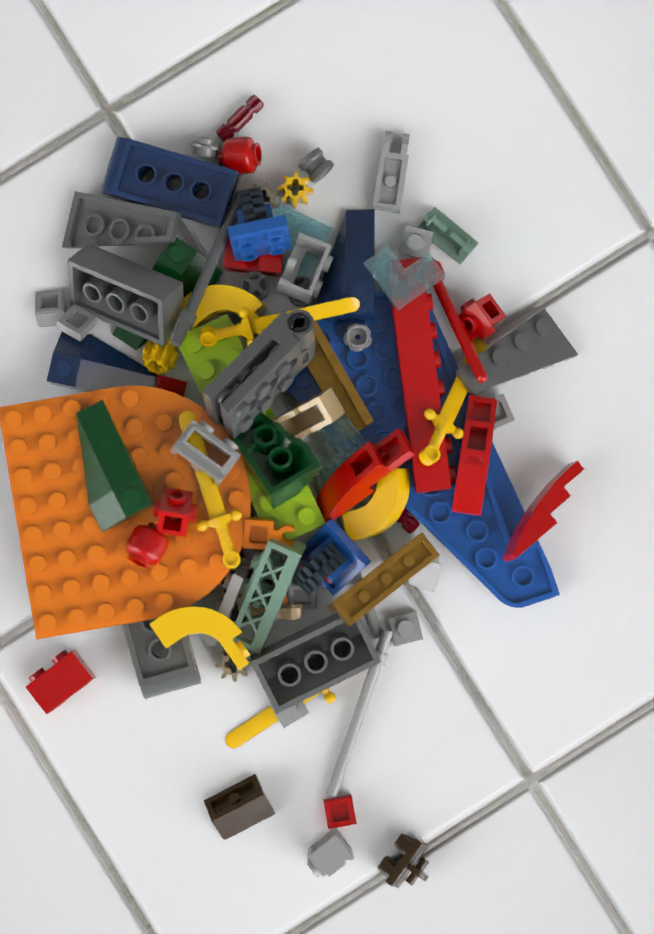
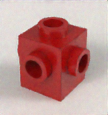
(481, 317)
(175, 511)

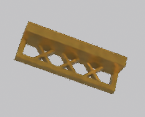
(330, 373)
(384, 579)

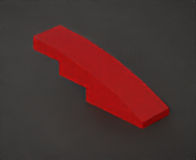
(538, 516)

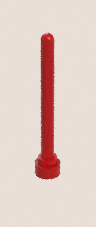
(459, 330)

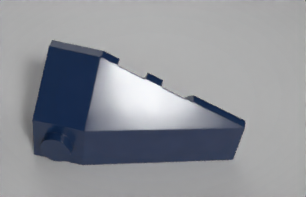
(347, 271)
(94, 366)

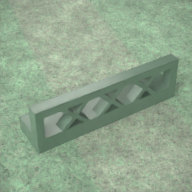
(278, 593)

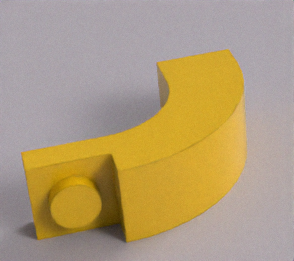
(225, 299)
(382, 509)
(191, 620)

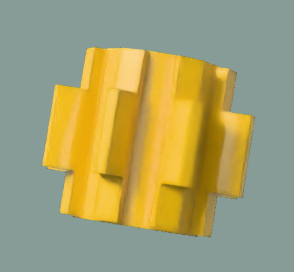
(286, 190)
(159, 358)

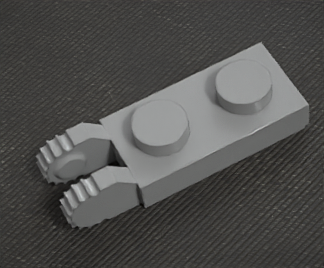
(391, 176)
(226, 605)

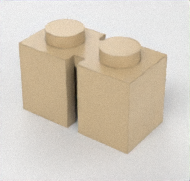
(304, 417)

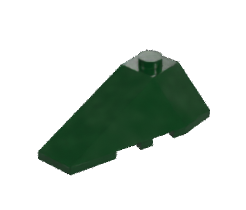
(180, 263)
(275, 459)
(111, 476)

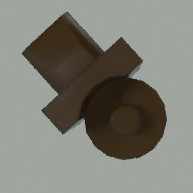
(412, 851)

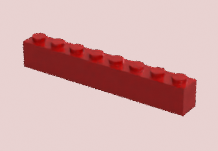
(421, 388)

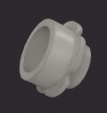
(352, 331)

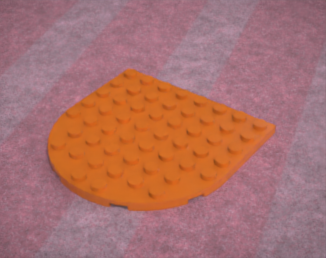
(71, 567)

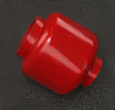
(240, 155)
(146, 546)

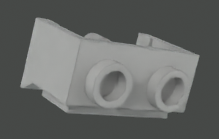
(314, 247)
(198, 459)
(329, 854)

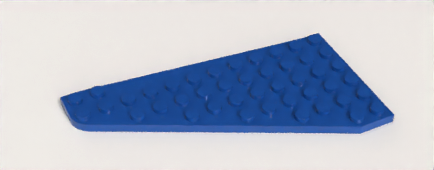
(471, 539)

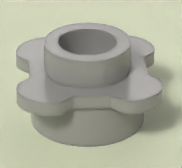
(205, 147)

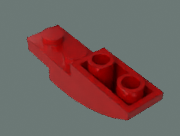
(474, 455)
(360, 471)

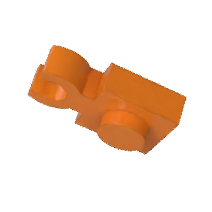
(259, 531)

